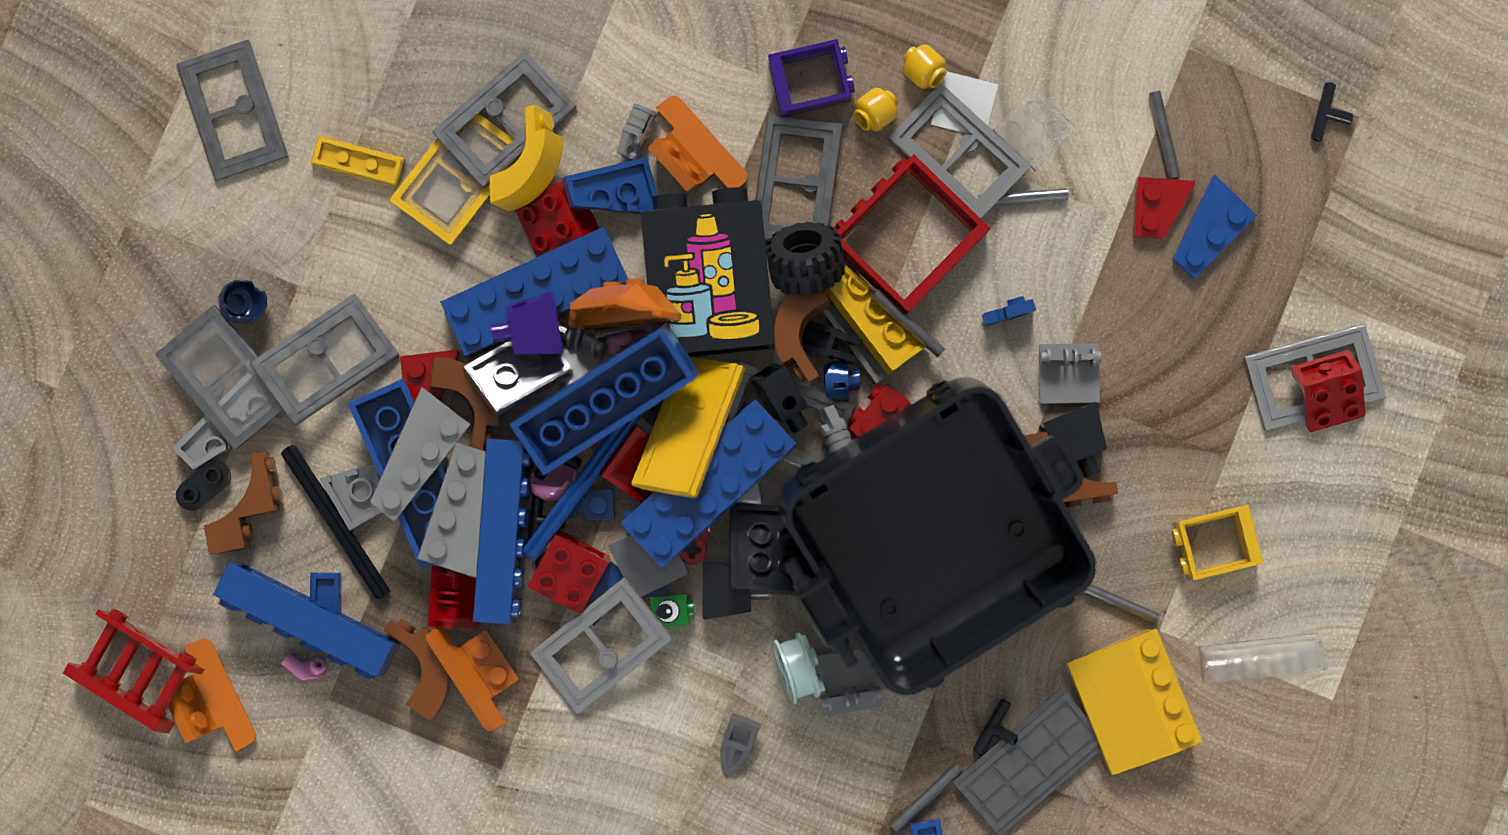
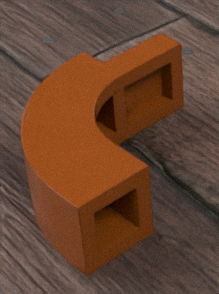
(789, 329)
(449, 375)
(434, 680)

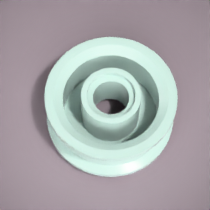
(797, 669)

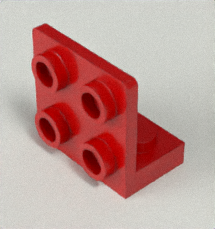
(552, 222)
(1331, 390)
(569, 571)

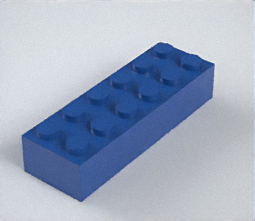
(564, 271)
(605, 398)
(380, 422)
(742, 458)
(502, 532)
(309, 620)

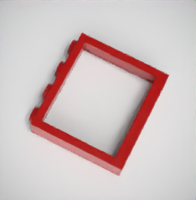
(945, 196)

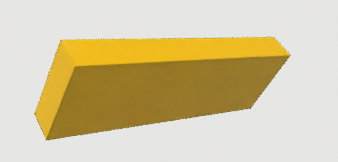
(357, 161)

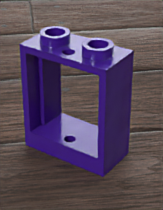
(839, 59)

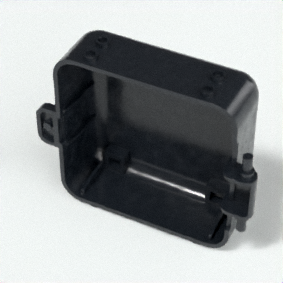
(916, 556)

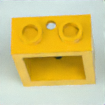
(1246, 535)

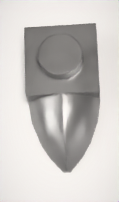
(737, 742)

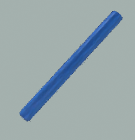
(576, 490)

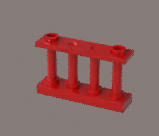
(109, 686)

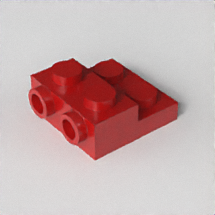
(884, 404)
(624, 463)

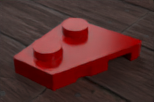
(1158, 205)
(417, 371)

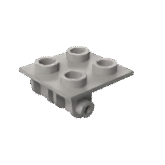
(580, 350)
(1069, 373)
(847, 687)

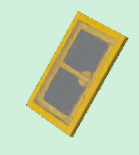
(441, 191)

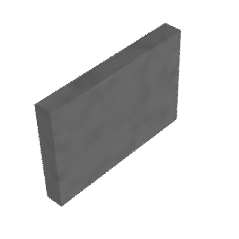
(511, 378)

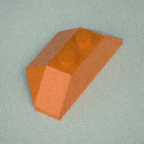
(621, 306)

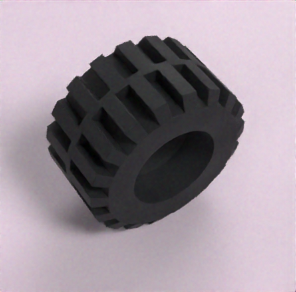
(805, 258)

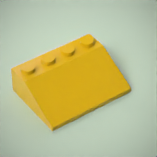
(1134, 701)

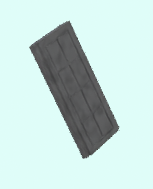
(1019, 776)

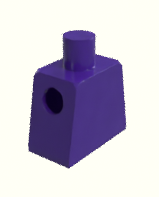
(531, 326)

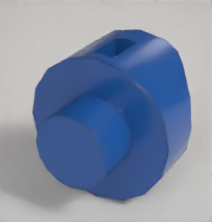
(840, 380)

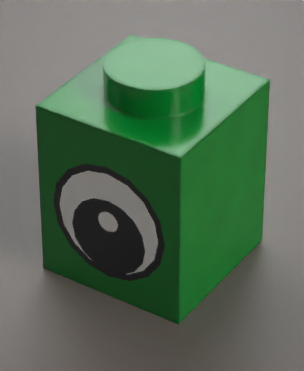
(672, 609)

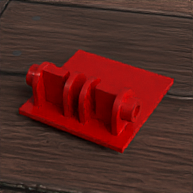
(451, 599)

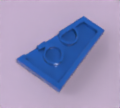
(614, 188)
(1213, 227)

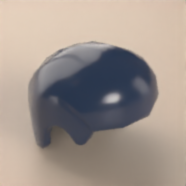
(242, 302)

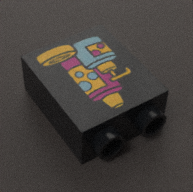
(711, 270)

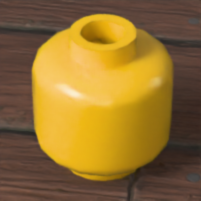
(924, 66)
(875, 109)

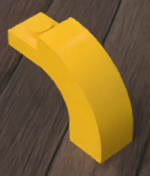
(535, 166)

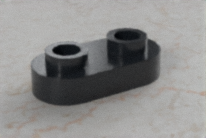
(203, 486)

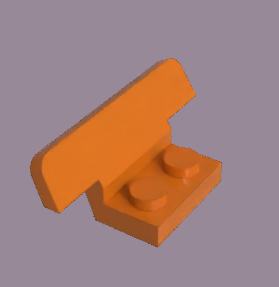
(693, 151)
(477, 671)
(210, 701)

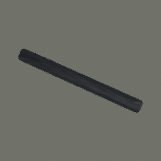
(335, 522)

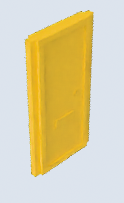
(689, 430)

